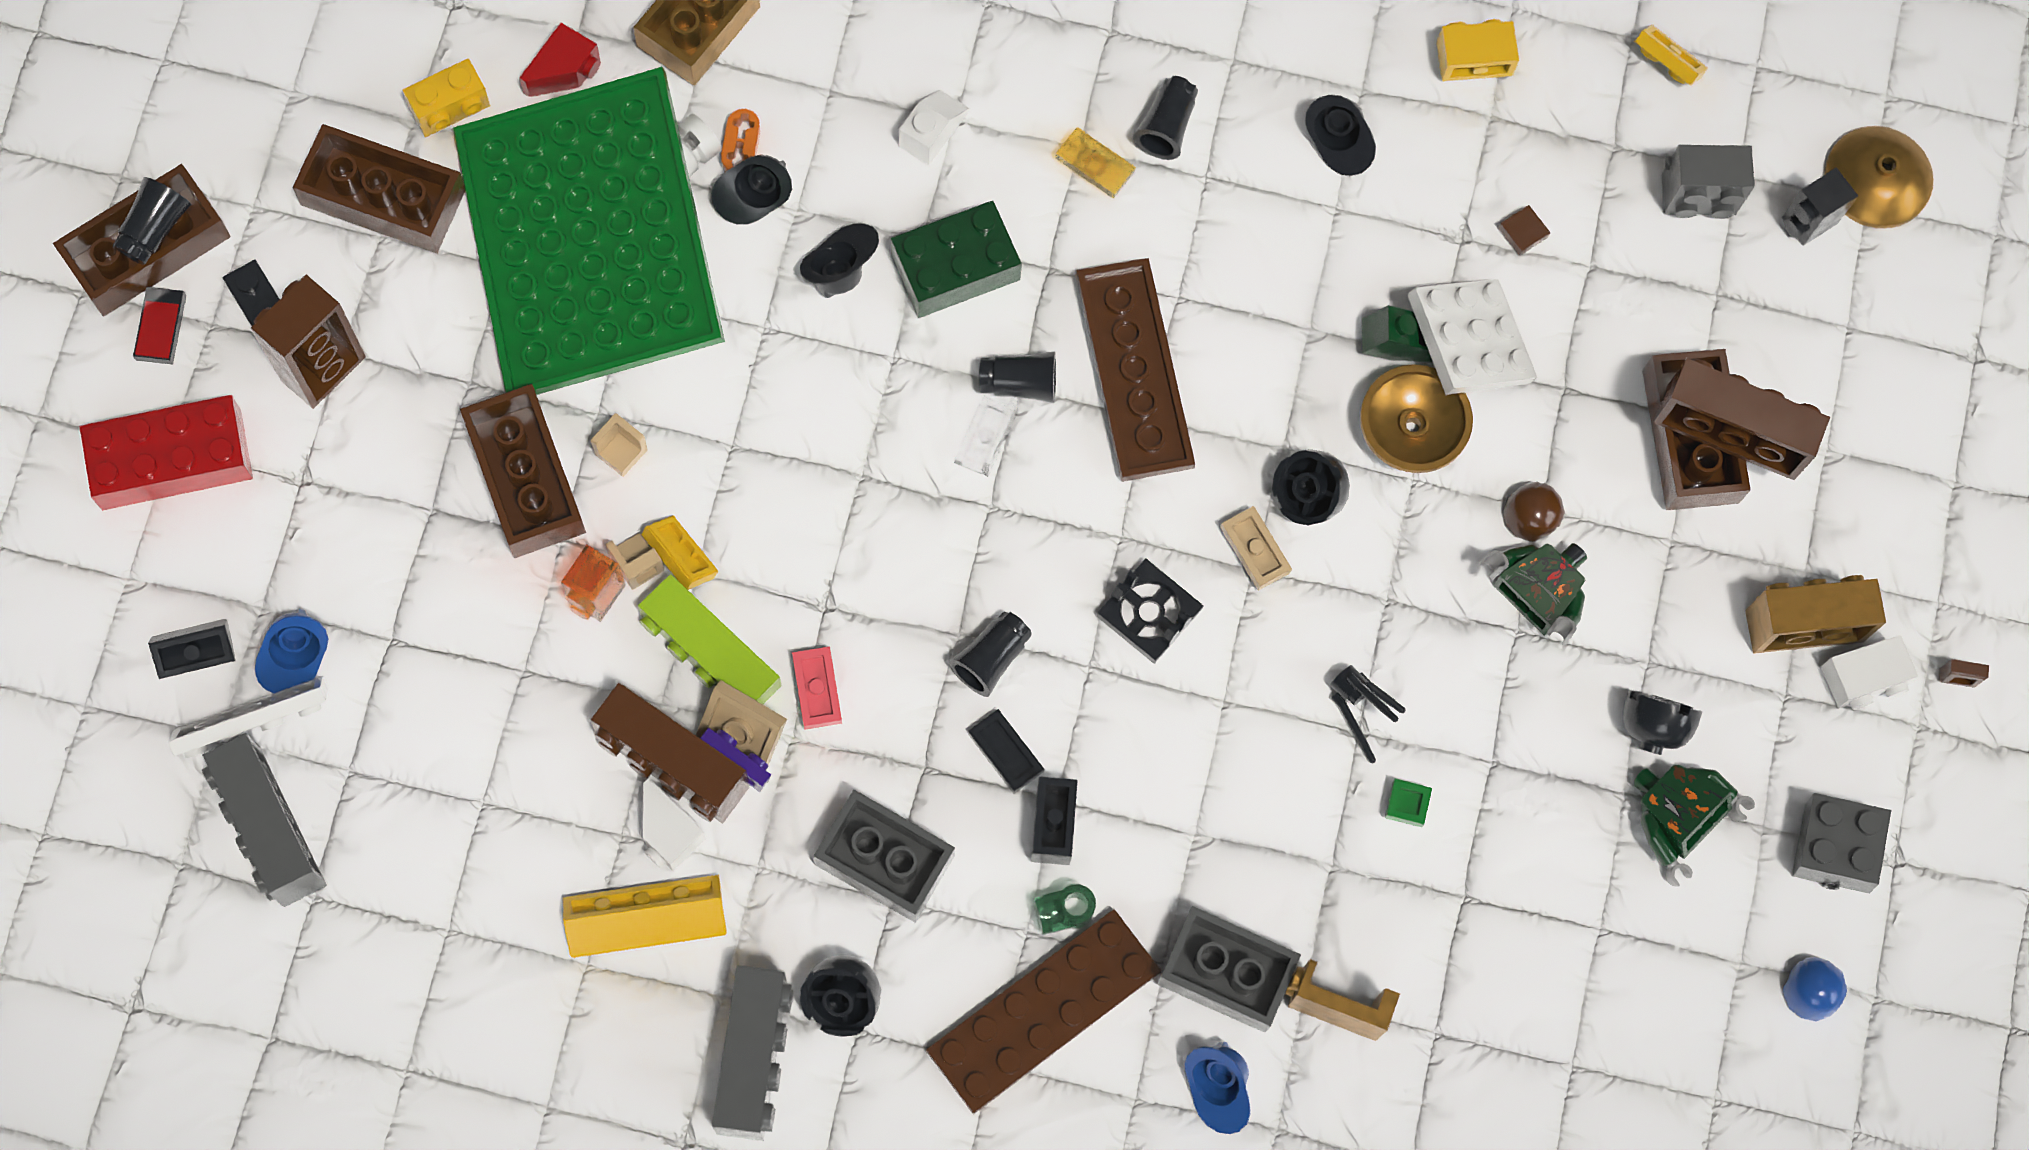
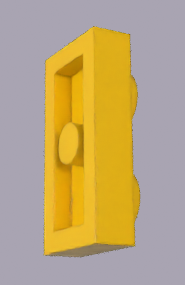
(1660, 47)

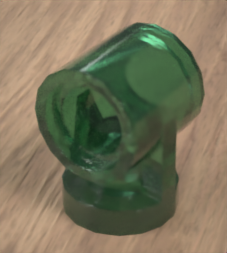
(1053, 915)

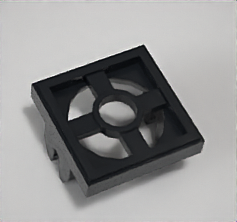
(1149, 574)

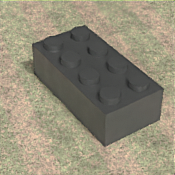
(264, 821)
(750, 1053)

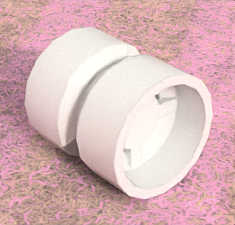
(701, 139)

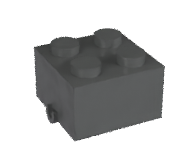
(1707, 180)
(1842, 843)

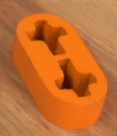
(733, 141)

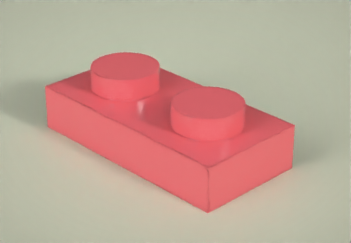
(817, 688)

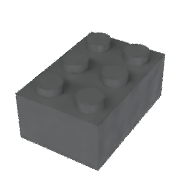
(884, 855)
(1229, 969)

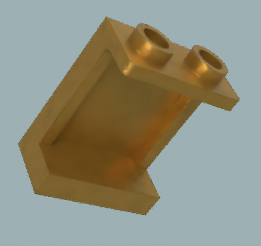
(1339, 1010)

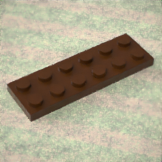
(1135, 370)
(1043, 1011)

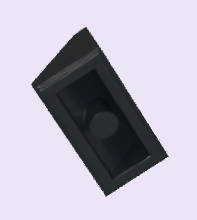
(192, 648)

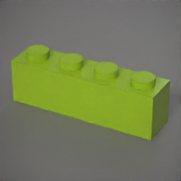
(705, 642)

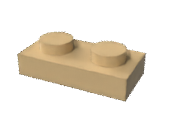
(1256, 548)

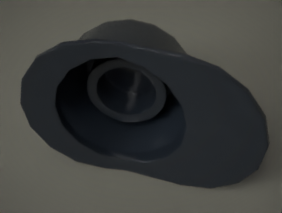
(1341, 134)
(752, 189)
(839, 259)

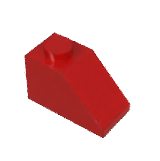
(561, 63)

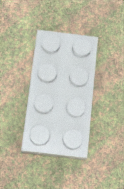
(263, 712)

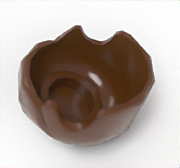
(1533, 511)

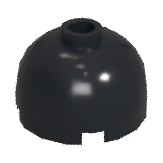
(1311, 487)
(1659, 721)
(841, 995)

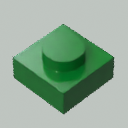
(1408, 803)

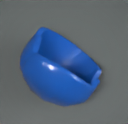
(1815, 989)

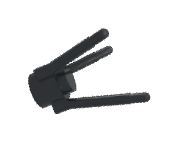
(1354, 687)

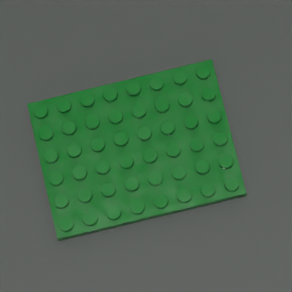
(588, 234)

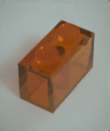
(593, 584)

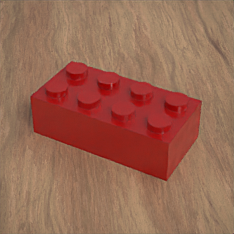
(166, 452)

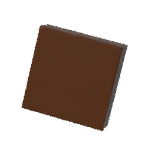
(1524, 230)
(1963, 673)

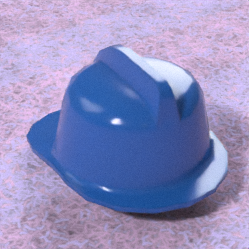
(290, 652)
(1219, 1087)

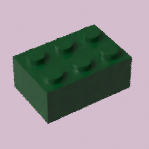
(955, 259)

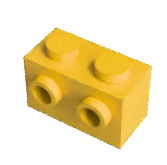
(1477, 50)
(446, 97)

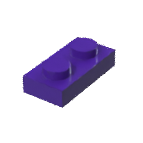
(754, 765)

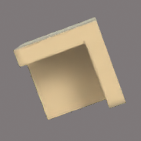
(619, 445)
(636, 560)

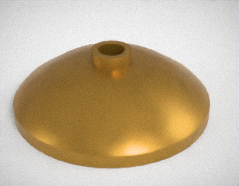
(1884, 196)
(1417, 397)

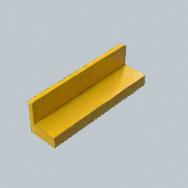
(644, 916)

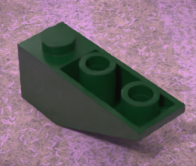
(1394, 336)

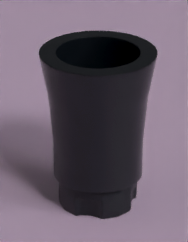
(1167, 119)
(149, 220)
(1020, 376)
(991, 653)

